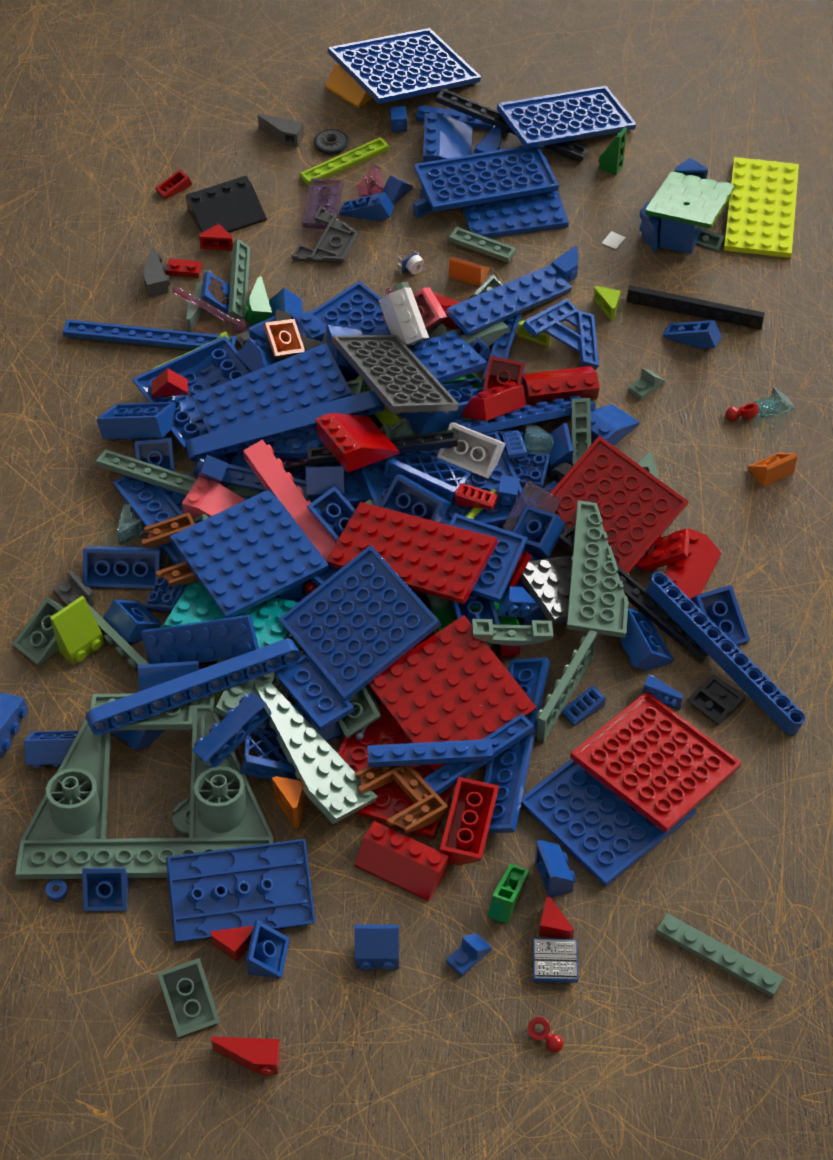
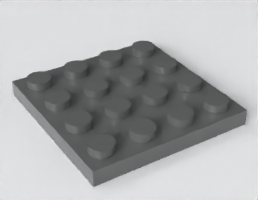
(549, 585)

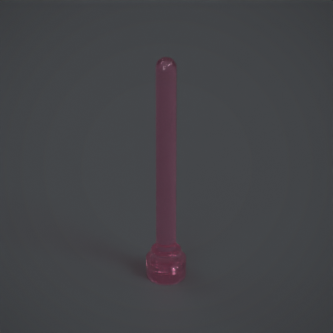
(239, 325)

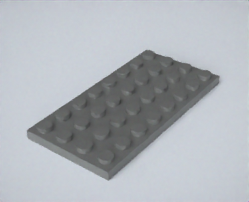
(394, 373)

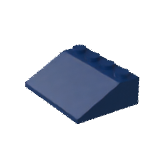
(445, 138)

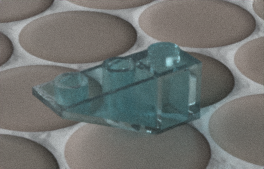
(537, 440)

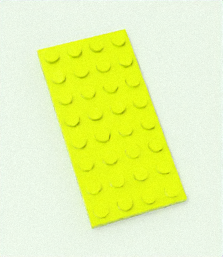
(762, 207)

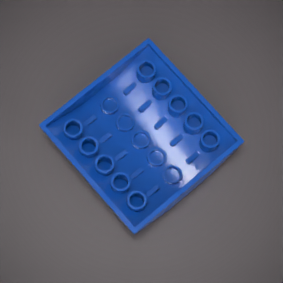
(203, 369)

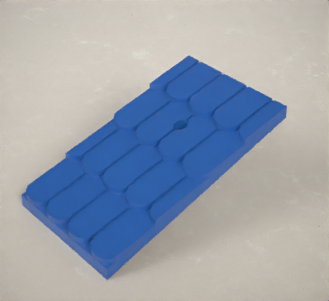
(253, 884)

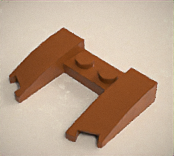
(160, 534)
(427, 806)

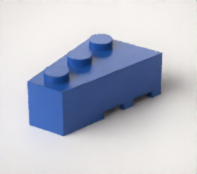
(12, 712)

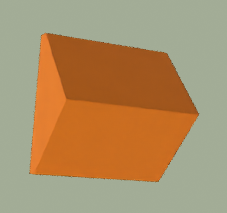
(467, 271)
(284, 338)
(774, 468)
(290, 798)

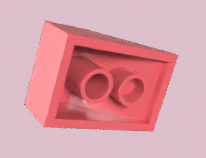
(429, 308)
(209, 498)

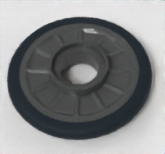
(340, 141)

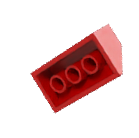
(560, 384)
(694, 572)
(468, 821)
(402, 861)

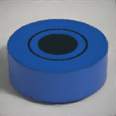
(56, 890)

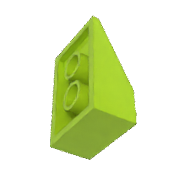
(76, 631)

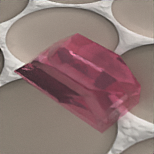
(371, 183)

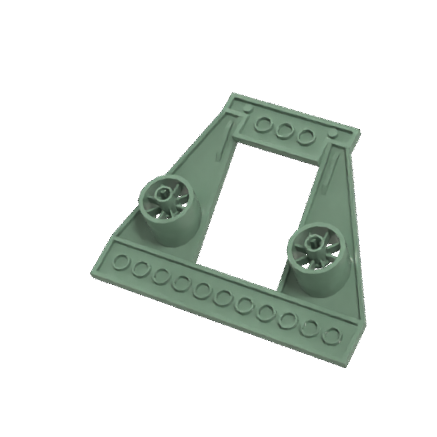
(72, 830)

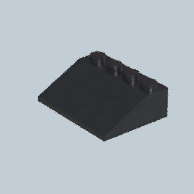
(228, 204)

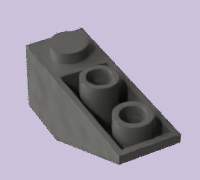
(283, 130)
(154, 275)

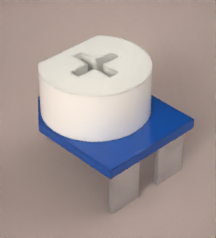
(412, 263)

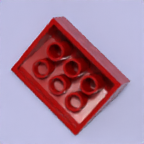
(354, 440)

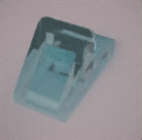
(776, 404)
(128, 525)

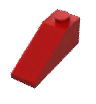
(253, 1053)

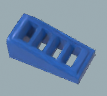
(514, 444)
(663, 692)
(593, 697)

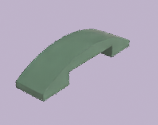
(512, 635)

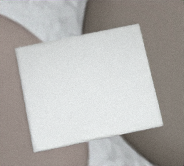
(613, 240)

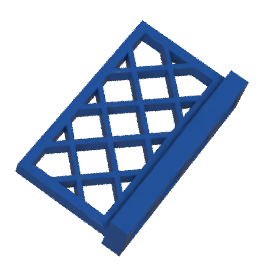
(426, 479)
(262, 765)

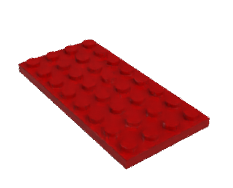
(421, 551)

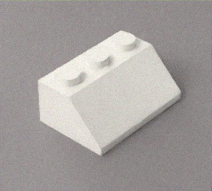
(403, 316)
(474, 451)

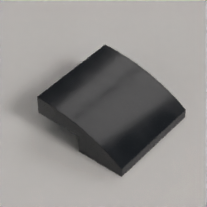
(716, 699)

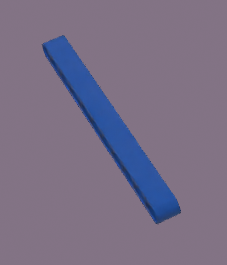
(279, 426)
(726, 654)
(192, 686)

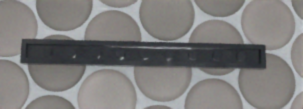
(494, 118)
(638, 596)

